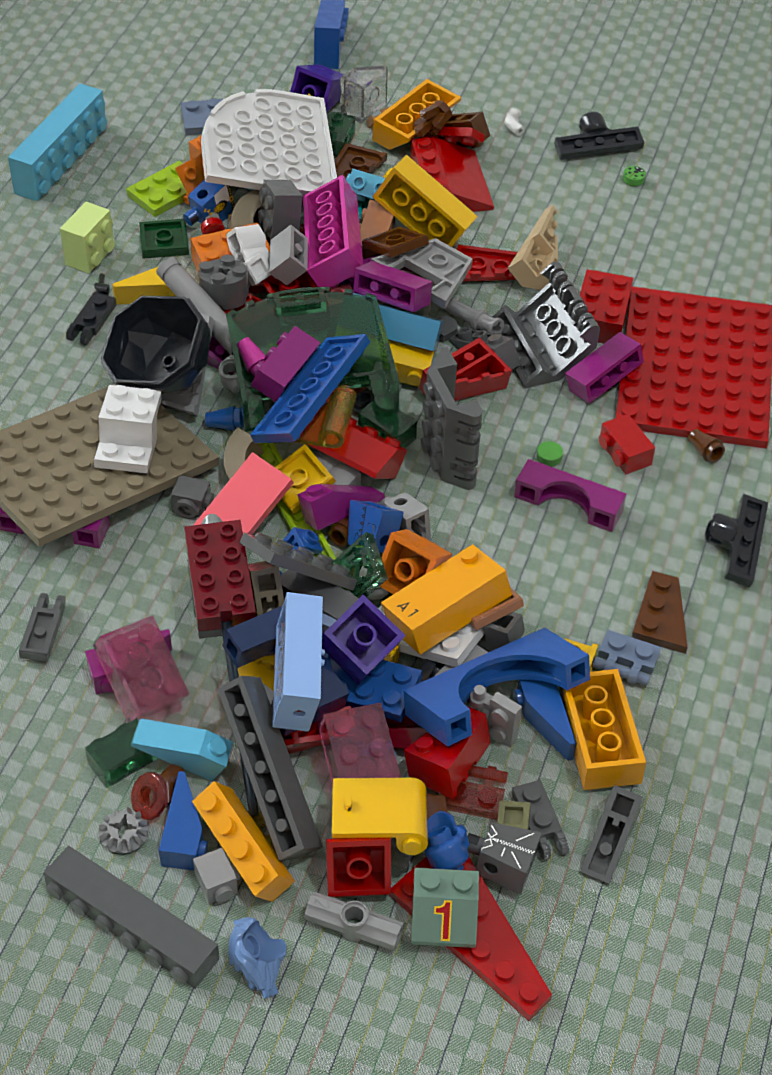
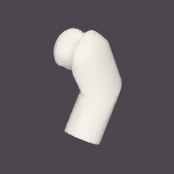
(512, 121)

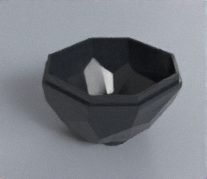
(157, 344)

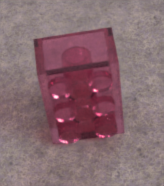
(140, 669)
(358, 743)

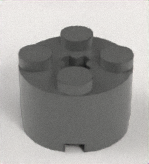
(225, 281)

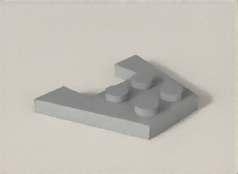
(435, 263)

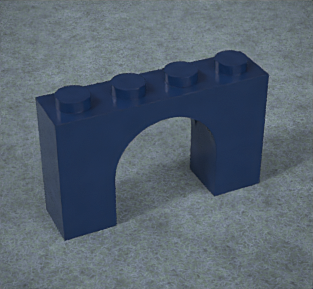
(258, 639)

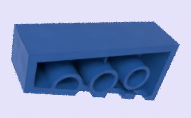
(330, 32)

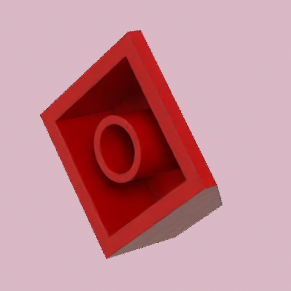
(358, 866)

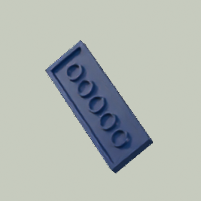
(310, 389)

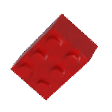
(607, 300)

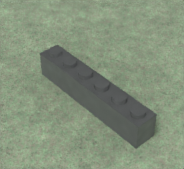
(269, 768)
(131, 917)

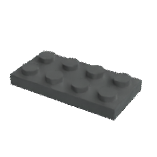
(298, 560)

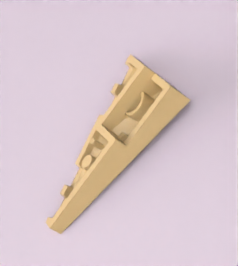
(537, 252)

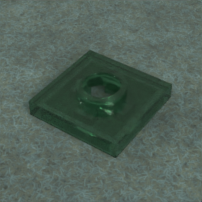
(366, 554)

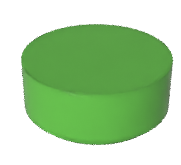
(549, 453)

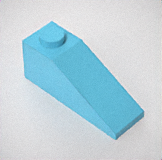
(184, 746)

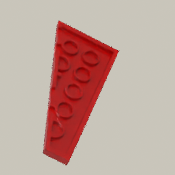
(498, 951)

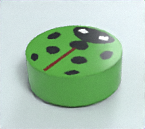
(634, 175)

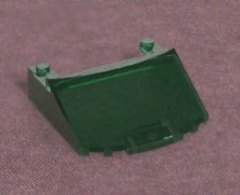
(320, 316)

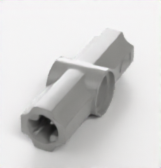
(336, 913)

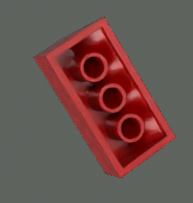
(368, 452)

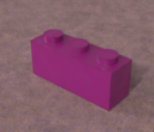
(393, 286)
(283, 363)
(604, 367)

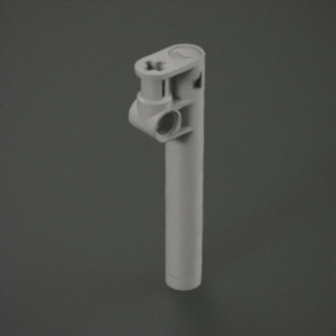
(185, 285)

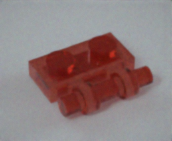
(478, 798)

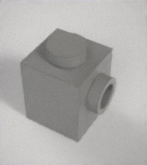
(216, 876)

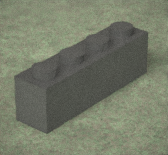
(335, 599)

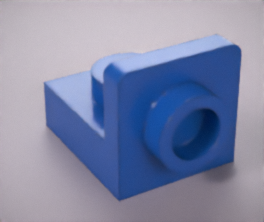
(304, 538)

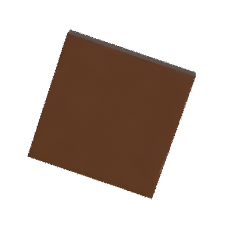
(395, 242)

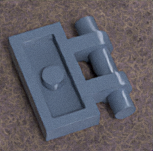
(628, 652)

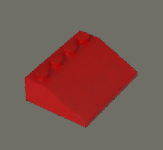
(454, 169)

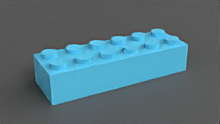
(57, 142)

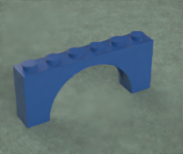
(540, 656)

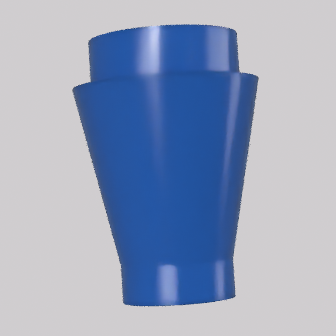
(225, 418)

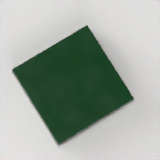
(164, 238)

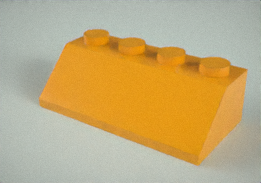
(396, 123)

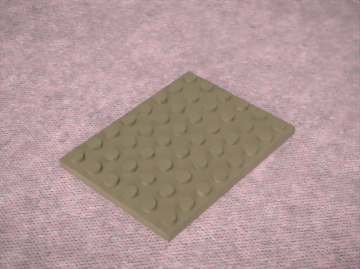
(52, 477)

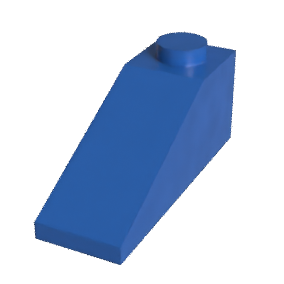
(546, 713)
(182, 832)

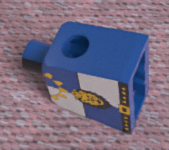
(209, 201)

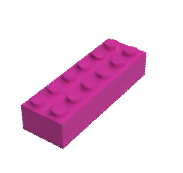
(332, 233)

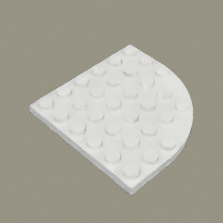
(268, 139)

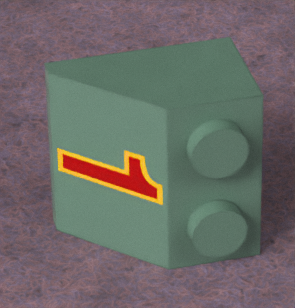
(445, 907)

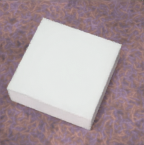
(257, 268)

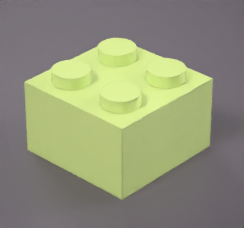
(87, 237)

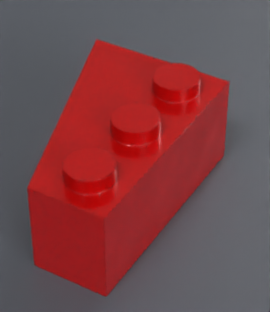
(477, 371)
(446, 766)

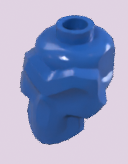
(446, 842)

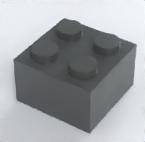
(280, 206)

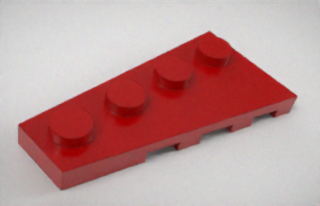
(488, 263)

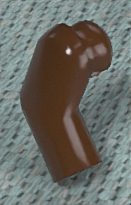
(170, 776)

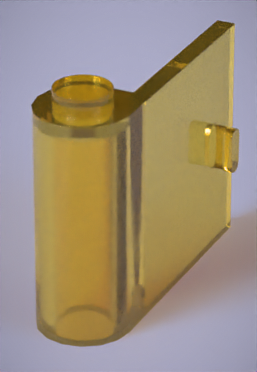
(331, 420)

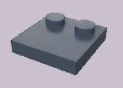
(196, 113)

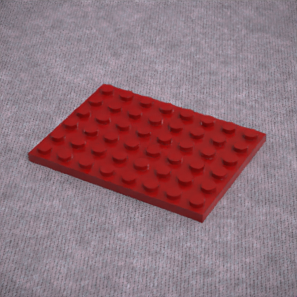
(701, 366)

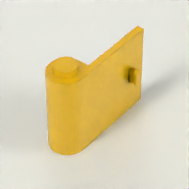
(381, 810)

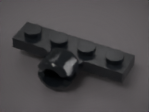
(597, 139)
(740, 537)

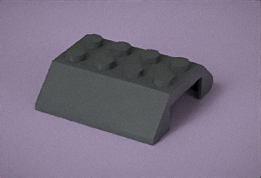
(550, 330)
(449, 428)

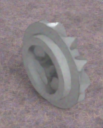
(131, 839)

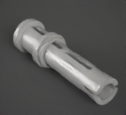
(479, 319)

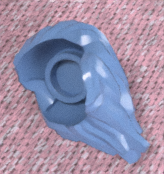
(256, 955)

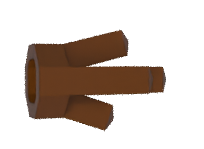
(432, 119)

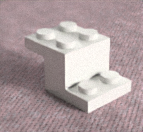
(127, 429)

